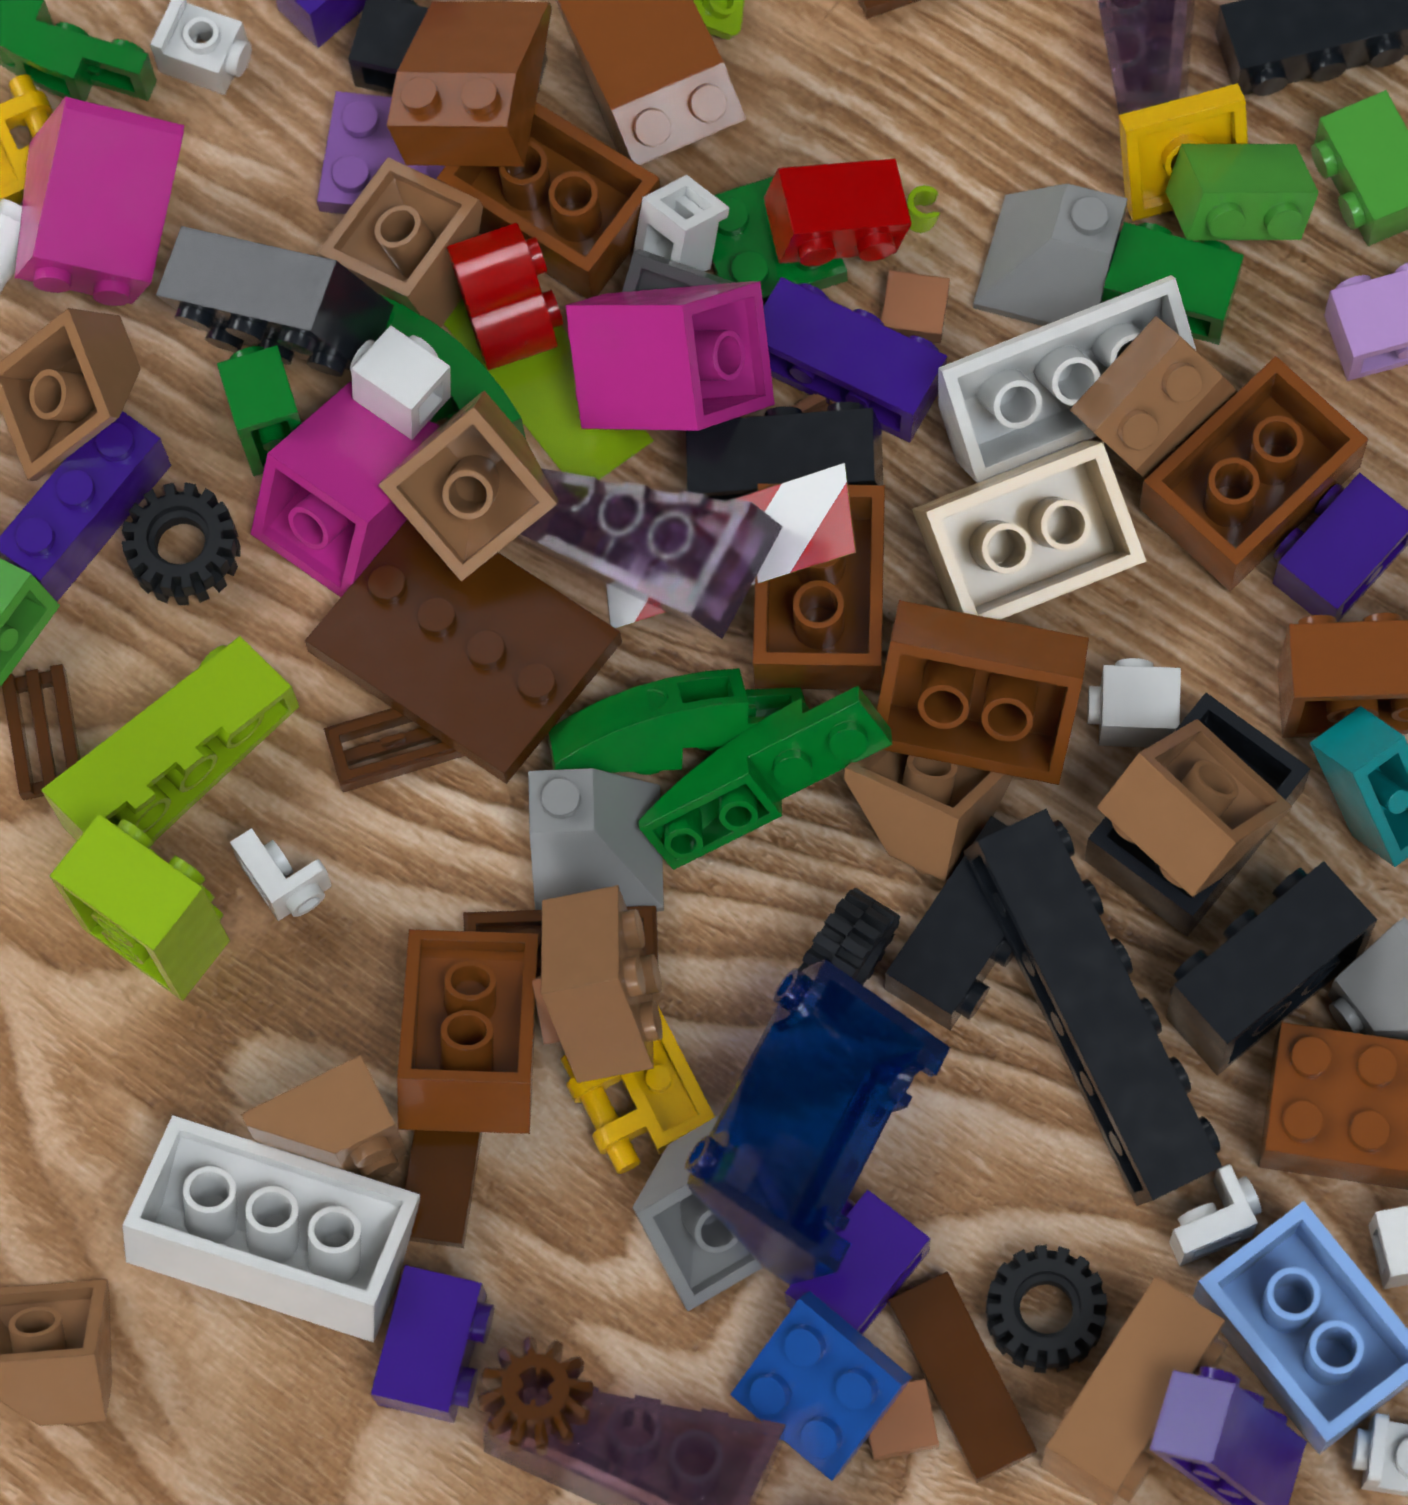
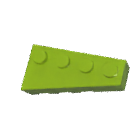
(176, 745)

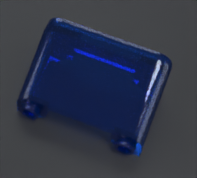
(808, 1119)

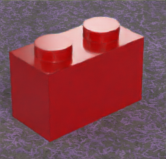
(837, 211)

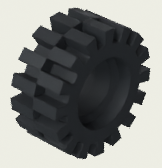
(171, 510)
(854, 936)
(1053, 1269)

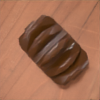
(533, 1421)

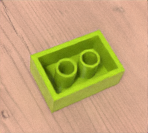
(141, 904)

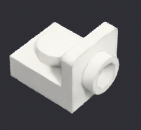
(267, 871)
(1209, 1229)
(1382, 1456)

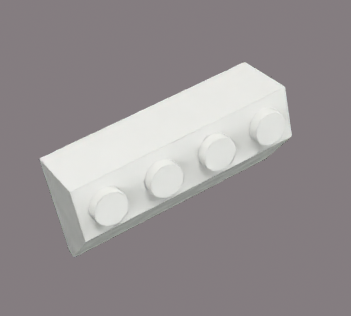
(1018, 395)
(271, 1228)

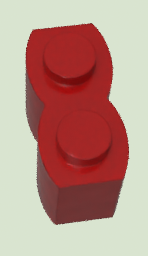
(504, 295)

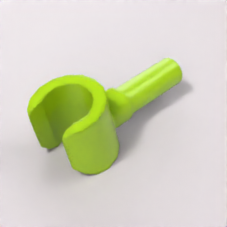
(922, 196)

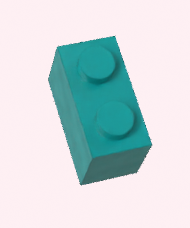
(1369, 780)

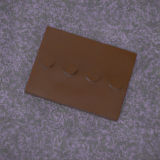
(466, 660)

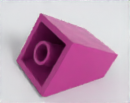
(96, 201)
(670, 357)
(323, 493)

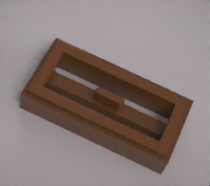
(34, 684)
(388, 767)

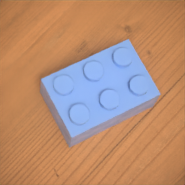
(1309, 1326)

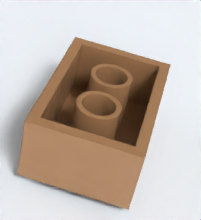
(1115, 1416)

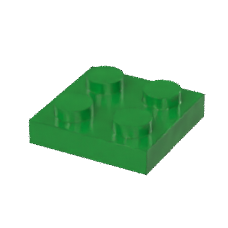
(747, 249)

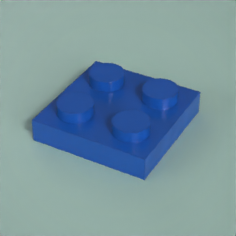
(821, 1384)

